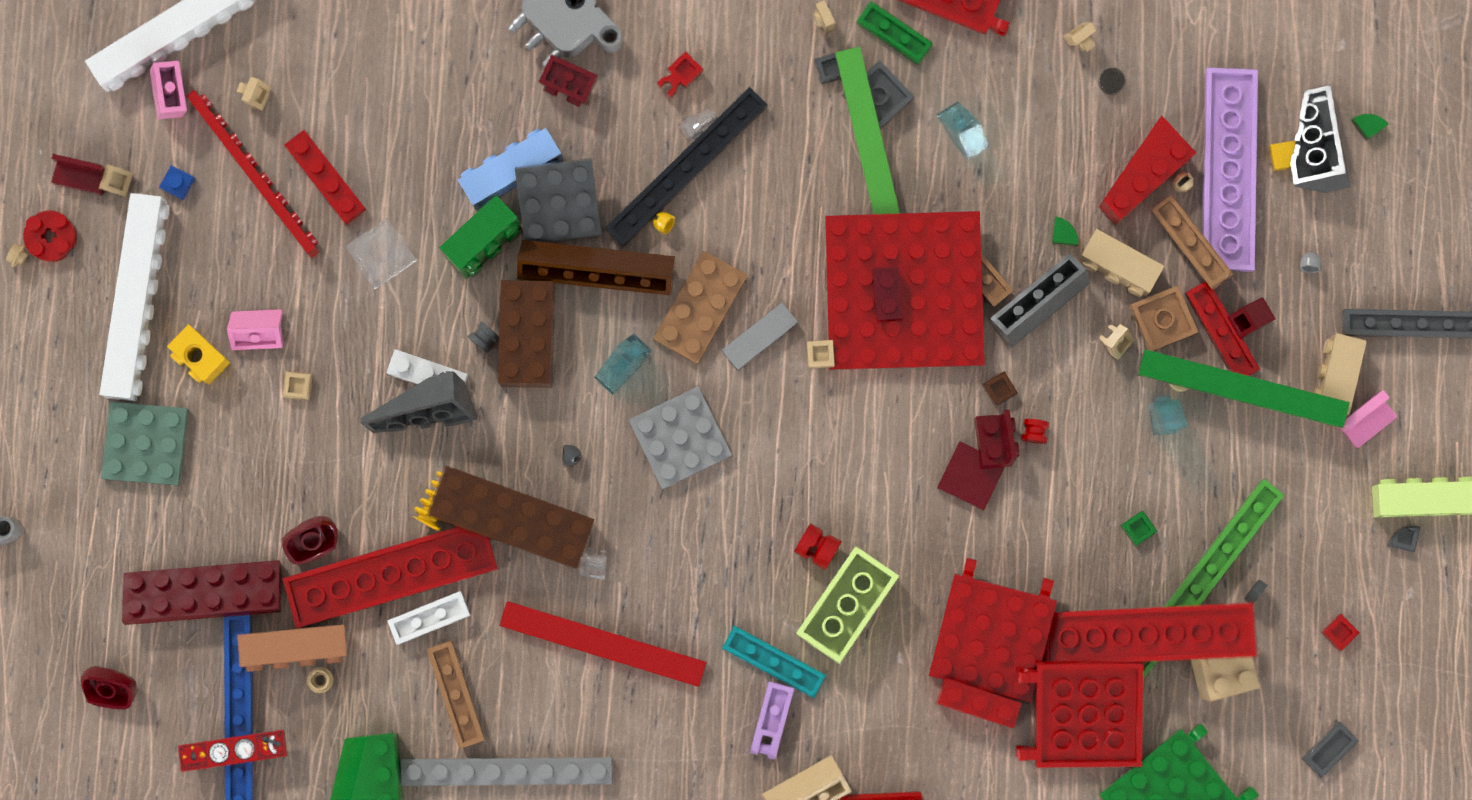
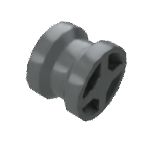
(483, 337)

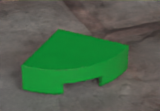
(1369, 124)
(1064, 233)

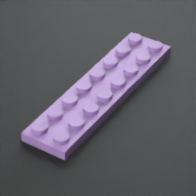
(1230, 165)

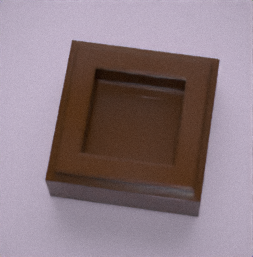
(999, 389)

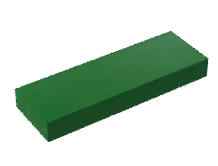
(894, 33)

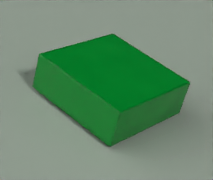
(1138, 528)

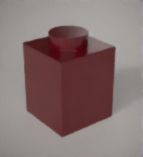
(1251, 317)

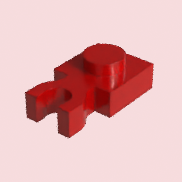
(681, 72)

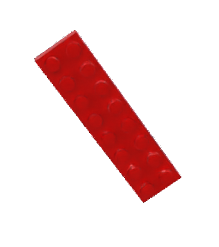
(387, 575)
(1153, 634)

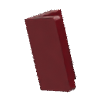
(77, 174)

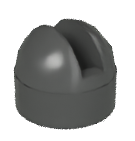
(570, 455)

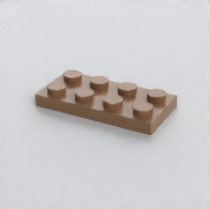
(700, 307)

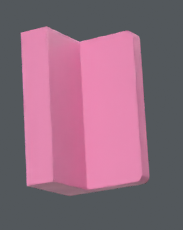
(255, 329)
(1368, 419)

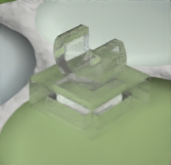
(593, 565)

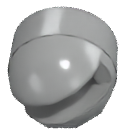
(1310, 263)

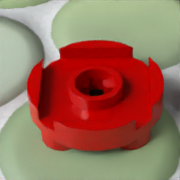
(38, 226)

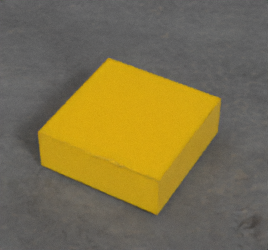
(1281, 155)

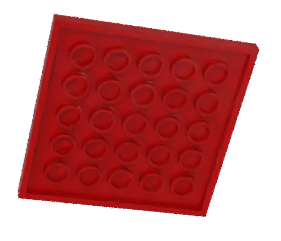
(938, 287)

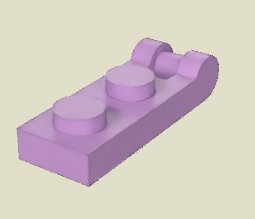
(772, 719)

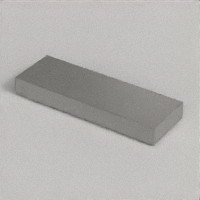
(760, 336)

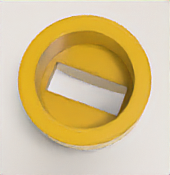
(664, 222)

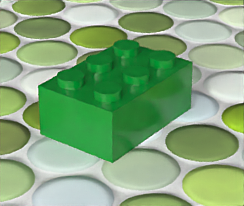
(481, 237)

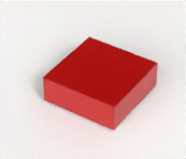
(1340, 632)

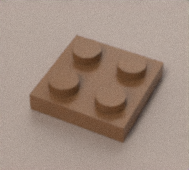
(1163, 319)

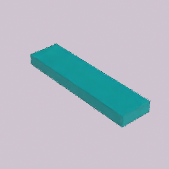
(774, 661)

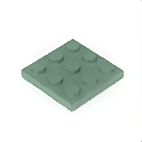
(145, 443)

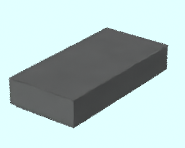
(1330, 749)

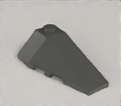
(1318, 150)
(432, 401)

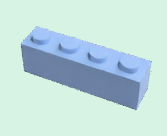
(498, 172)

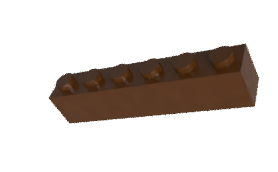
(595, 267)

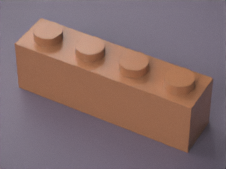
(292, 646)

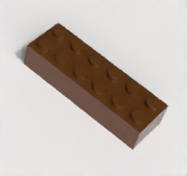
(510, 517)

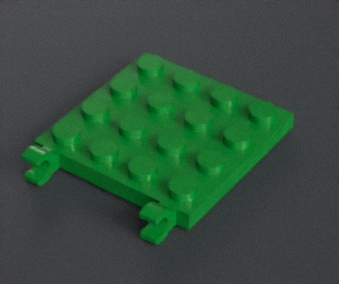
(1174, 773)

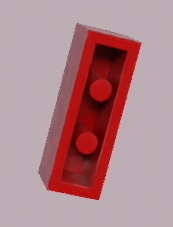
(978, 703)

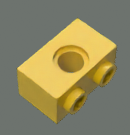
(190, 341)

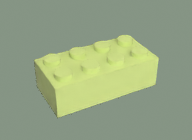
(847, 605)

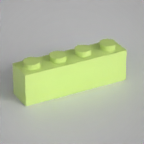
(1422, 499)

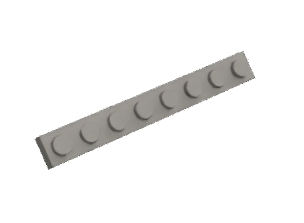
(506, 771)

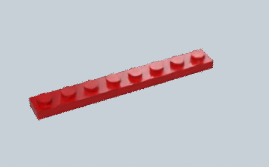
(248, 165)

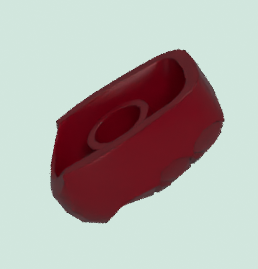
(310, 540)
(108, 688)

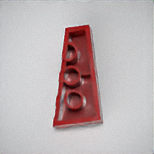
(1151, 166)

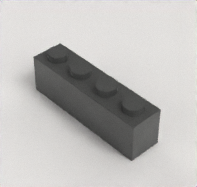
(1040, 300)

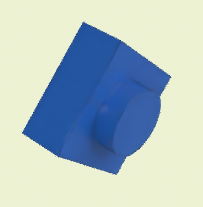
(177, 182)

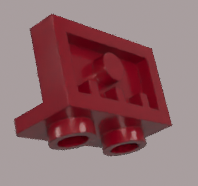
(567, 80)
(996, 440)

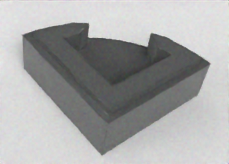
(1405, 539)

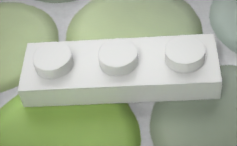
(416, 369)
(429, 618)

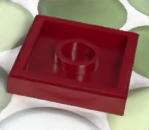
(967, 480)

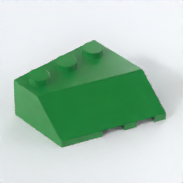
(369, 769)

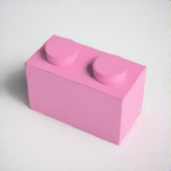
(168, 90)

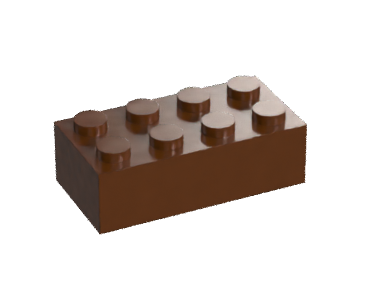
(526, 334)

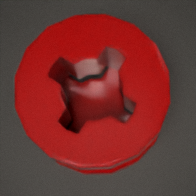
(1035, 431)

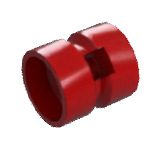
(817, 546)

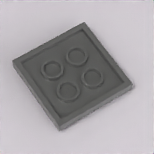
(558, 200)

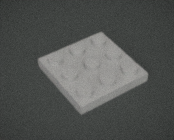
(680, 437)

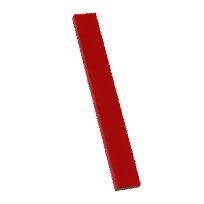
(602, 644)

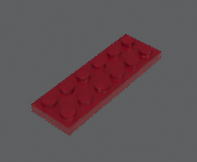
(201, 592)

